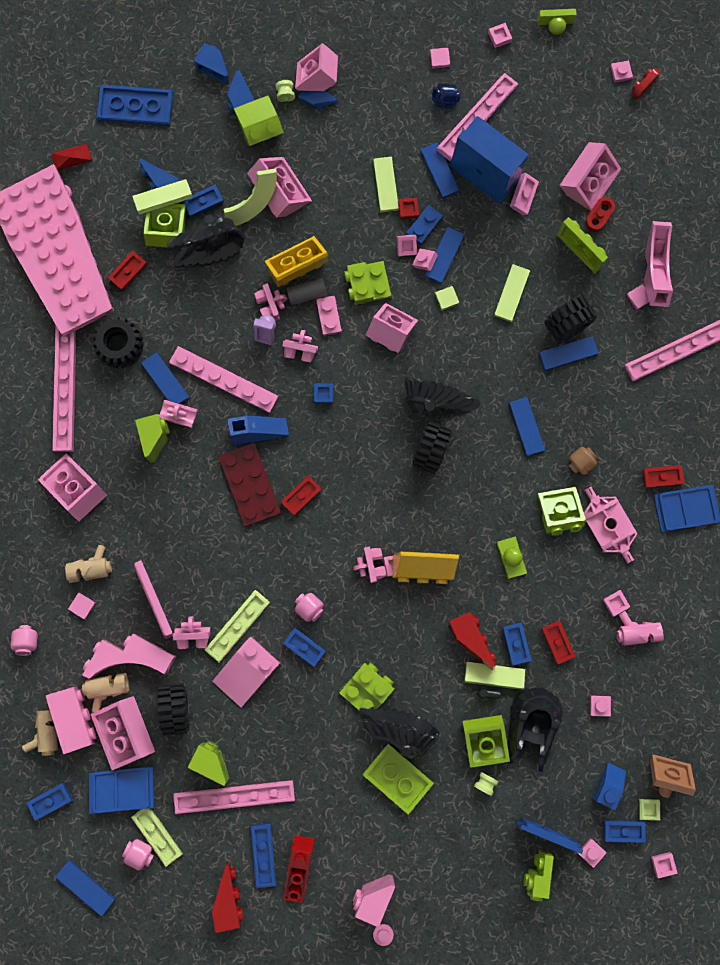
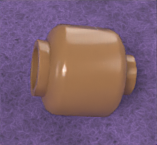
(583, 460)

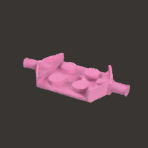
(614, 539)

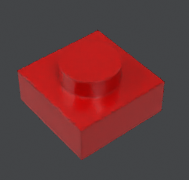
(408, 208)

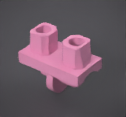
(265, 295)
(291, 346)
(178, 414)
(374, 573)
(191, 630)

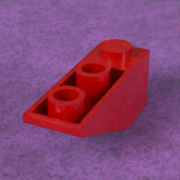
(469, 637)
(298, 869)
(225, 910)

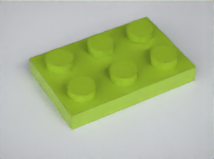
(582, 245)
(398, 778)

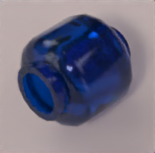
(445, 95)

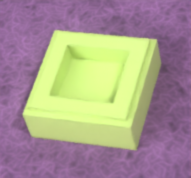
(447, 298)
(649, 809)

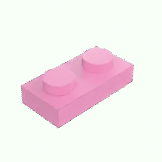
(524, 194)
(329, 315)

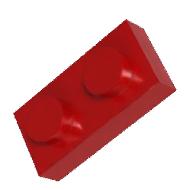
(127, 271)
(663, 476)
(301, 495)
(558, 642)

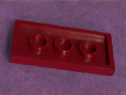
(249, 484)

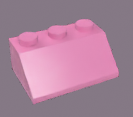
(591, 175)
(288, 193)
(71, 719)
(122, 732)
(373, 900)

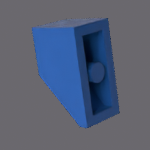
(211, 63)
(238, 93)
(610, 786)

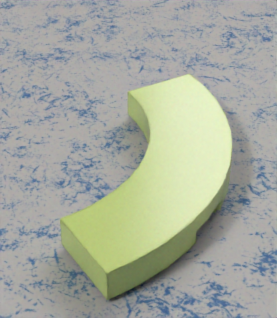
(258, 199)

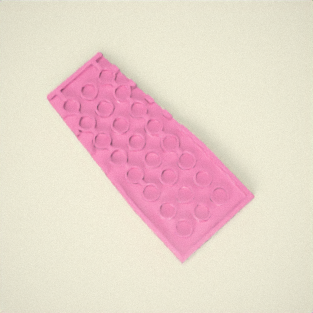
(54, 249)

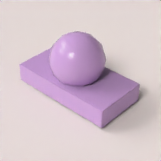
(264, 329)

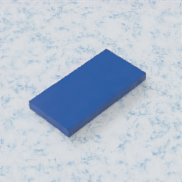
(135, 105)

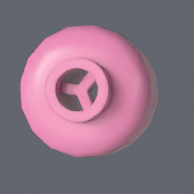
(309, 607)
(24, 640)
(137, 854)

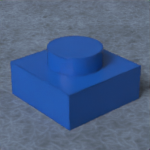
(323, 393)

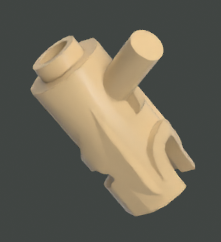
(91, 569)
(105, 686)
(46, 736)

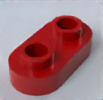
(649, 78)
(600, 215)

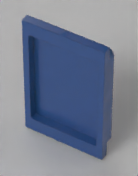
(687, 508)
(121, 790)
(549, 834)

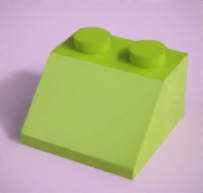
(258, 120)
(164, 225)
(152, 435)
(486, 741)
(210, 763)

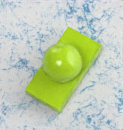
(556, 19)
(511, 557)

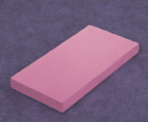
(153, 600)

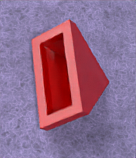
(71, 157)

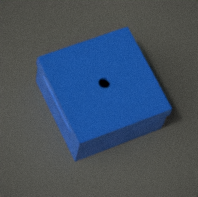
(488, 160)

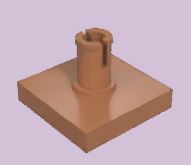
(672, 776)

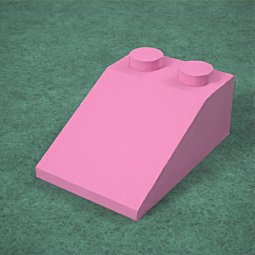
(72, 487)
(246, 671)

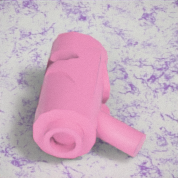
(637, 633)

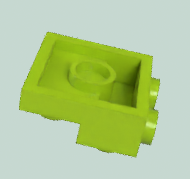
(367, 282)
(561, 511)
(367, 688)
(539, 880)

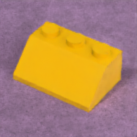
(296, 261)
(424, 567)

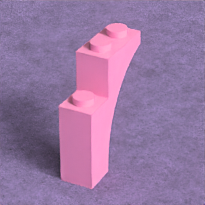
(657, 275)
(136, 651)

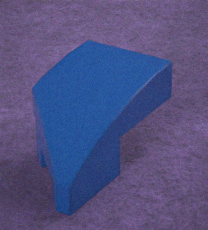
(317, 98)

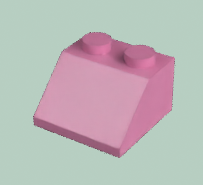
(317, 70)
(391, 327)

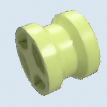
(285, 91)
(486, 784)

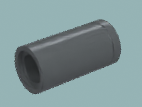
(306, 291)

